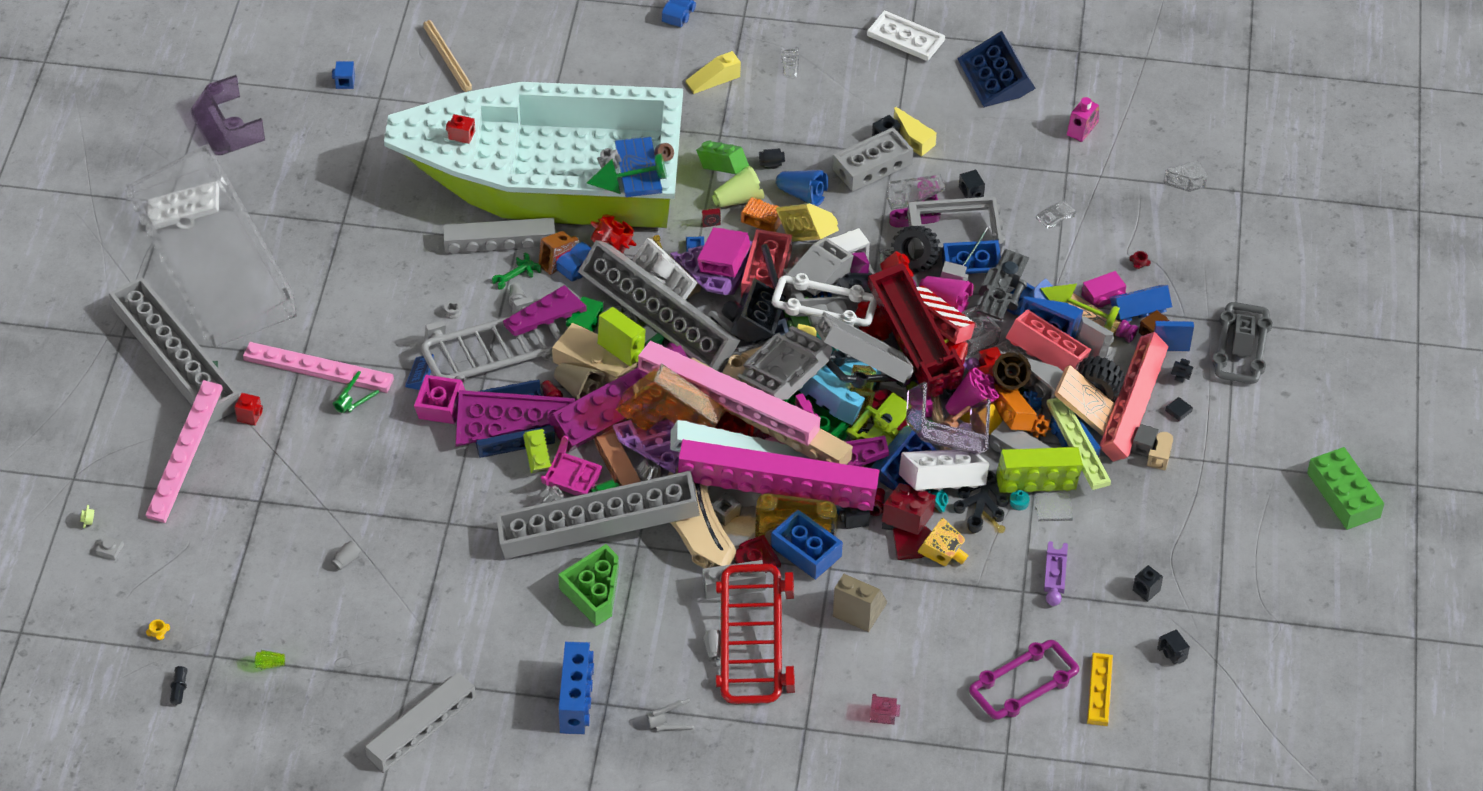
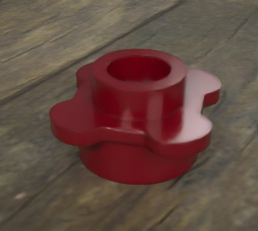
(1140, 259)

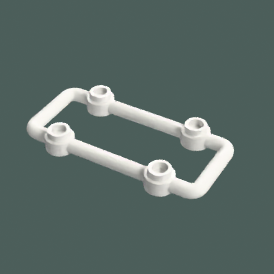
(802, 282)

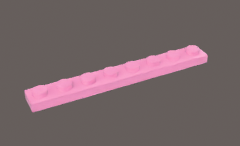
(317, 367)
(184, 451)

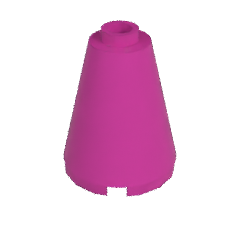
(950, 290)

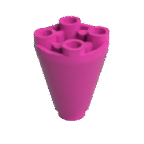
(972, 390)

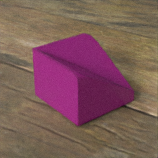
(859, 263)

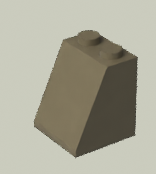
(857, 602)

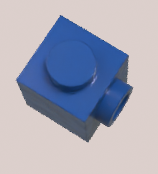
(344, 74)

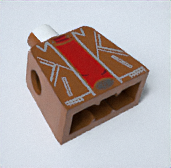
(552, 248)

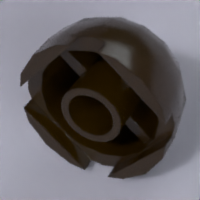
(1011, 371)

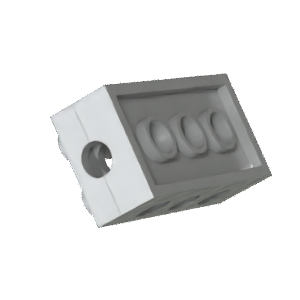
(872, 159)

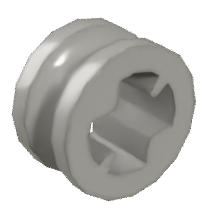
(452, 309)

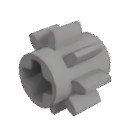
(606, 155)
(550, 494)

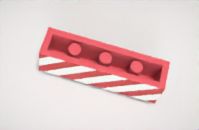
(948, 320)

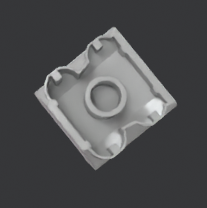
(1095, 338)

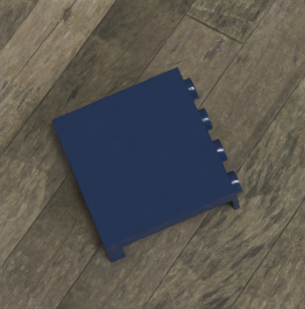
(513, 441)

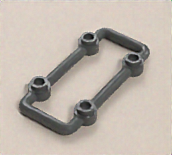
(1257, 365)

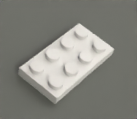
(906, 35)

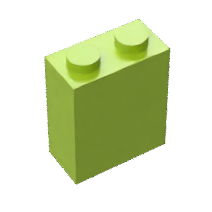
(620, 336)

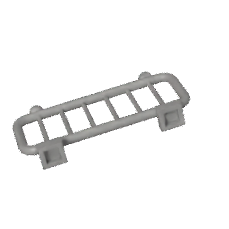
(436, 335)

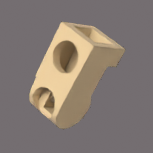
(1160, 456)

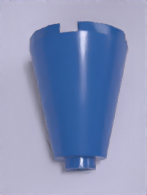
(804, 185)

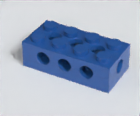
(575, 710)

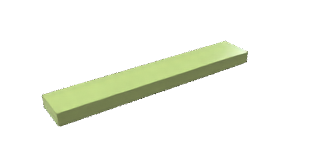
(1076, 437)

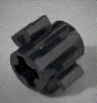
(1182, 370)

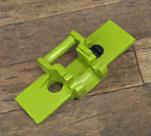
(885, 419)

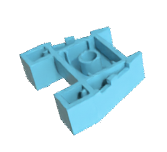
(835, 393)

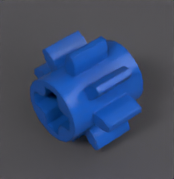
(1033, 400)

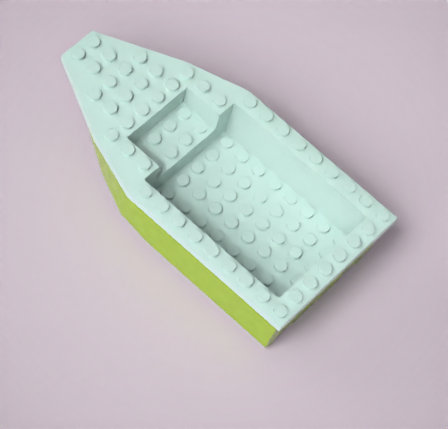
(541, 147)

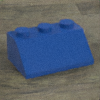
(983, 258)

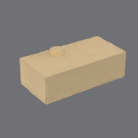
(581, 349)

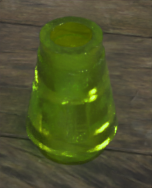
(269, 659)

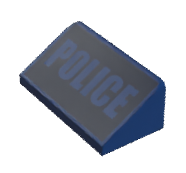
(419, 370)

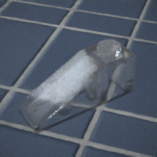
(913, 190)

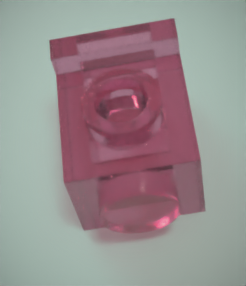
(884, 710)

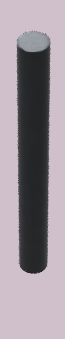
(771, 269)

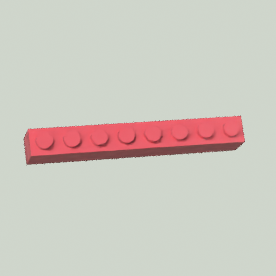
(1133, 397)

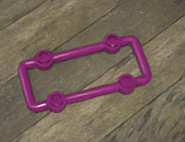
(1035, 653)

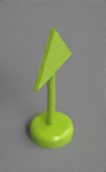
(1064, 293)

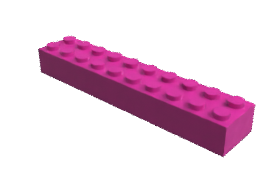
(778, 474)

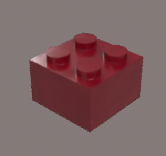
(908, 508)

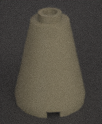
(579, 380)

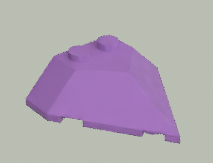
(710, 282)
(651, 443)

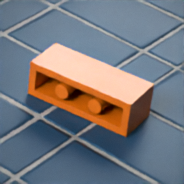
(1014, 409)

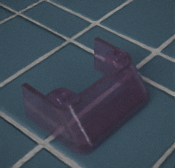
(221, 133)
(967, 437)

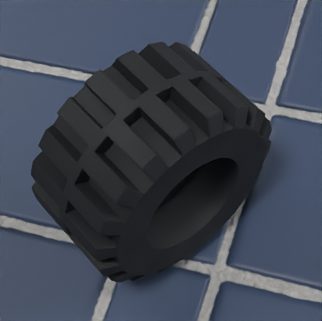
(929, 242)
(1103, 375)

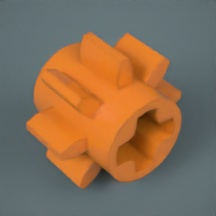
(1044, 426)

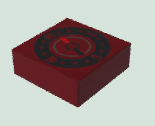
(711, 217)

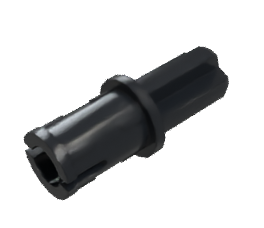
(178, 685)

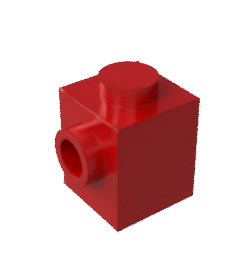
(461, 128)
(248, 409)

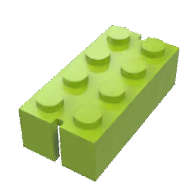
(1039, 469)

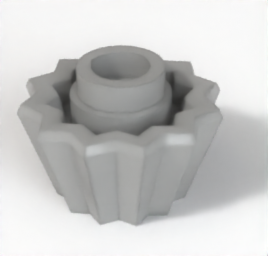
(648, 470)

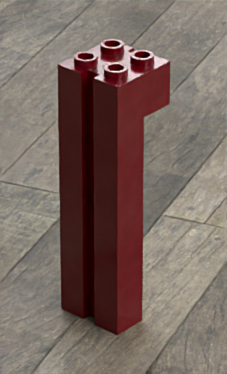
(916, 330)

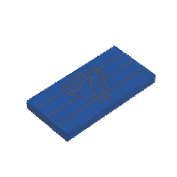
(635, 155)

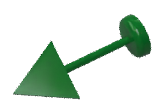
(607, 178)

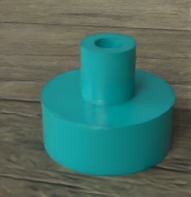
(1019, 500)

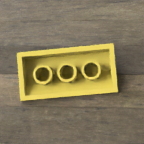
(807, 222)

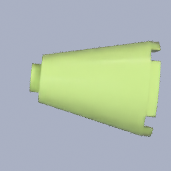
(739, 189)

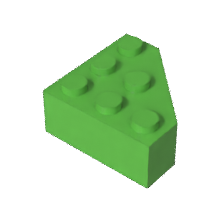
(592, 584)

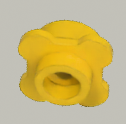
(157, 625)

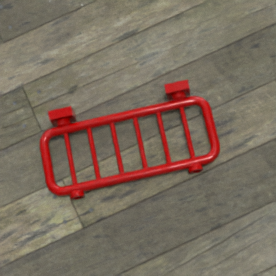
(780, 679)

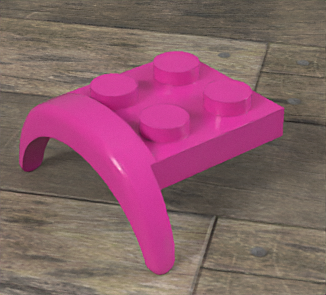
(571, 473)

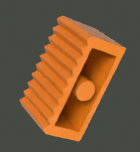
(760, 215)

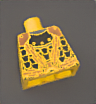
(944, 544)

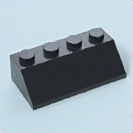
(756, 314)

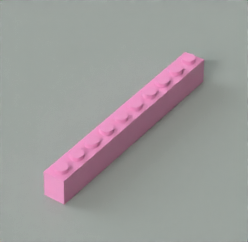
(735, 394)

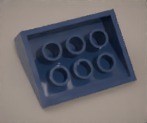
(996, 71)

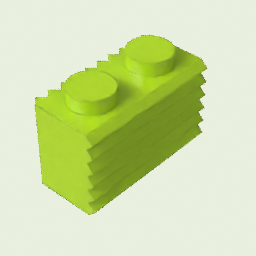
(537, 451)

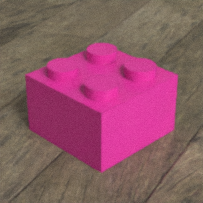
(438, 399)

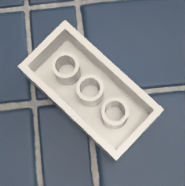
(943, 469)

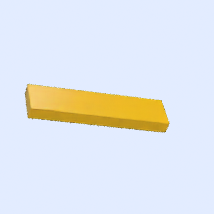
(1099, 689)

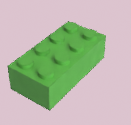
(1345, 488)

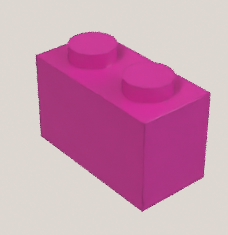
(1100, 289)

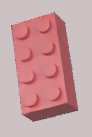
(780, 249)
(1046, 341)

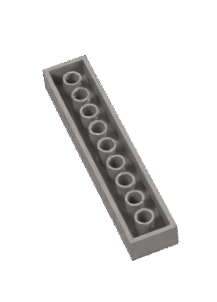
(658, 306)
(171, 345)
(597, 514)

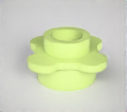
(87, 516)

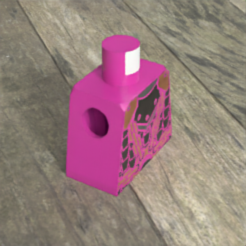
(1083, 119)

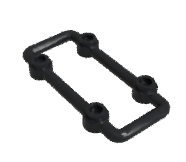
(859, 379)

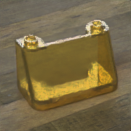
(775, 509)

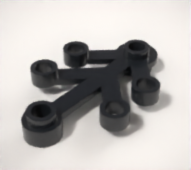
(981, 499)

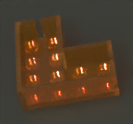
(667, 395)

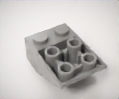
(823, 263)

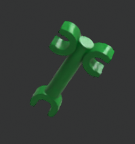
(523, 265)

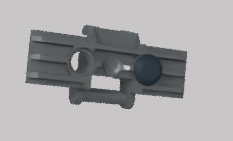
(998, 280)

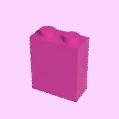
(724, 252)

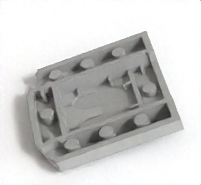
(785, 363)

